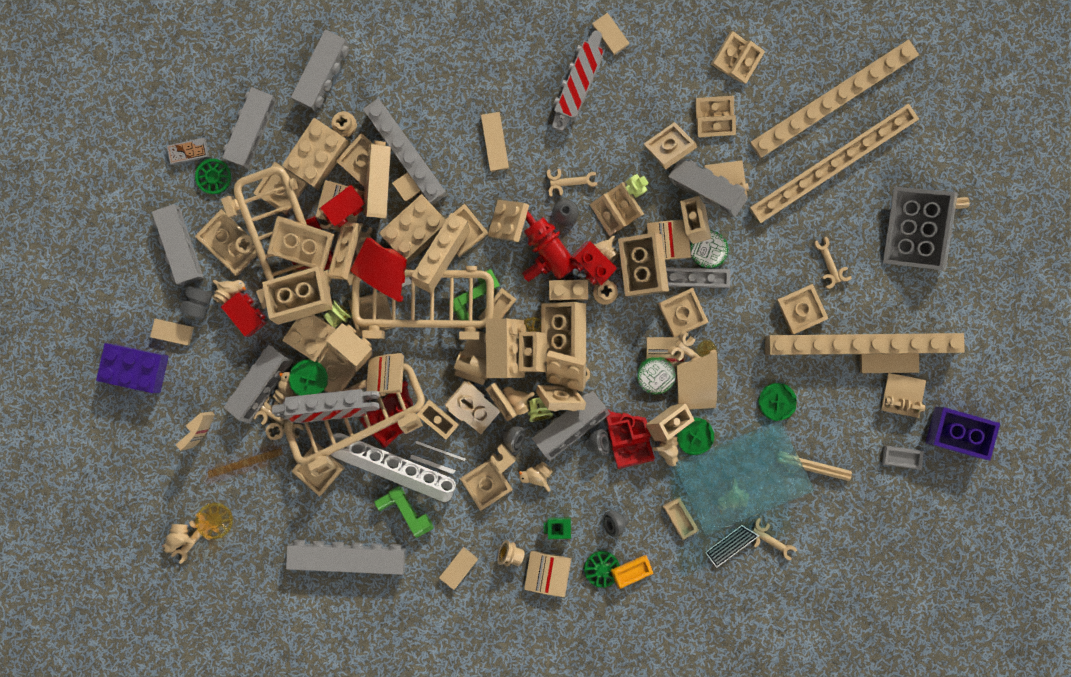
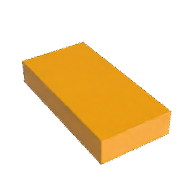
(632, 571)

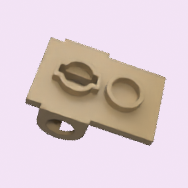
(472, 360)
(472, 407)

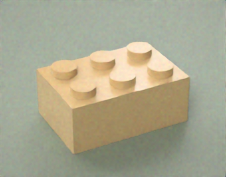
(315, 154)
(413, 228)
(643, 264)
(297, 295)
(503, 348)

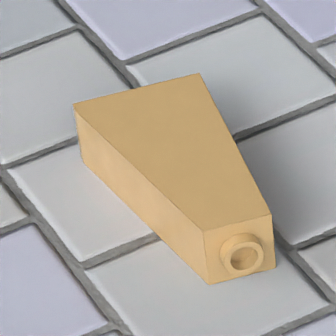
(377, 180)

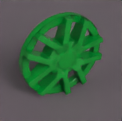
(213, 176)
(601, 569)

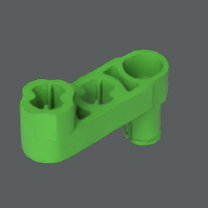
(461, 301)
(418, 526)

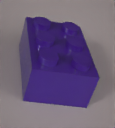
(132, 368)
(962, 433)

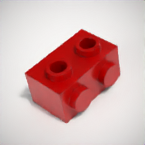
(342, 206)
(592, 263)
(244, 314)

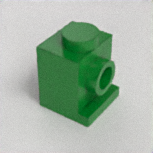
(563, 533)

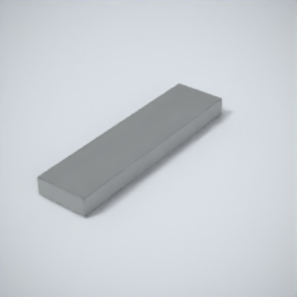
(698, 277)

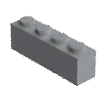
(320, 70)
(249, 128)
(710, 188)
(177, 245)
(258, 384)
(570, 426)

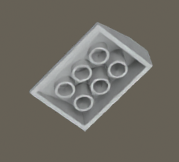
(920, 228)

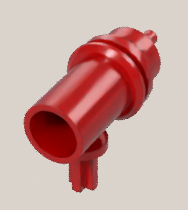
(552, 252)

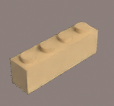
(441, 253)

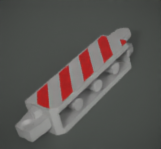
(579, 81)
(326, 406)

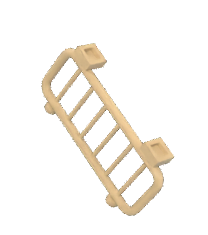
(233, 206)
(469, 326)
(407, 421)

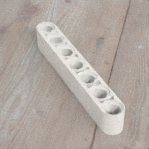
(399, 473)

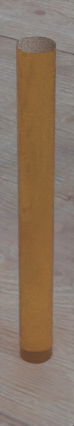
(246, 462)

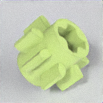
(636, 185)

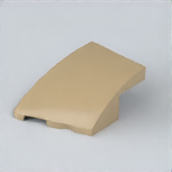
(698, 382)

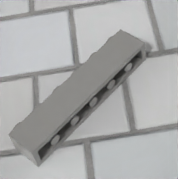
(405, 151)
(346, 558)

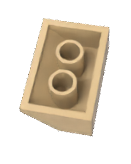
(565, 328)

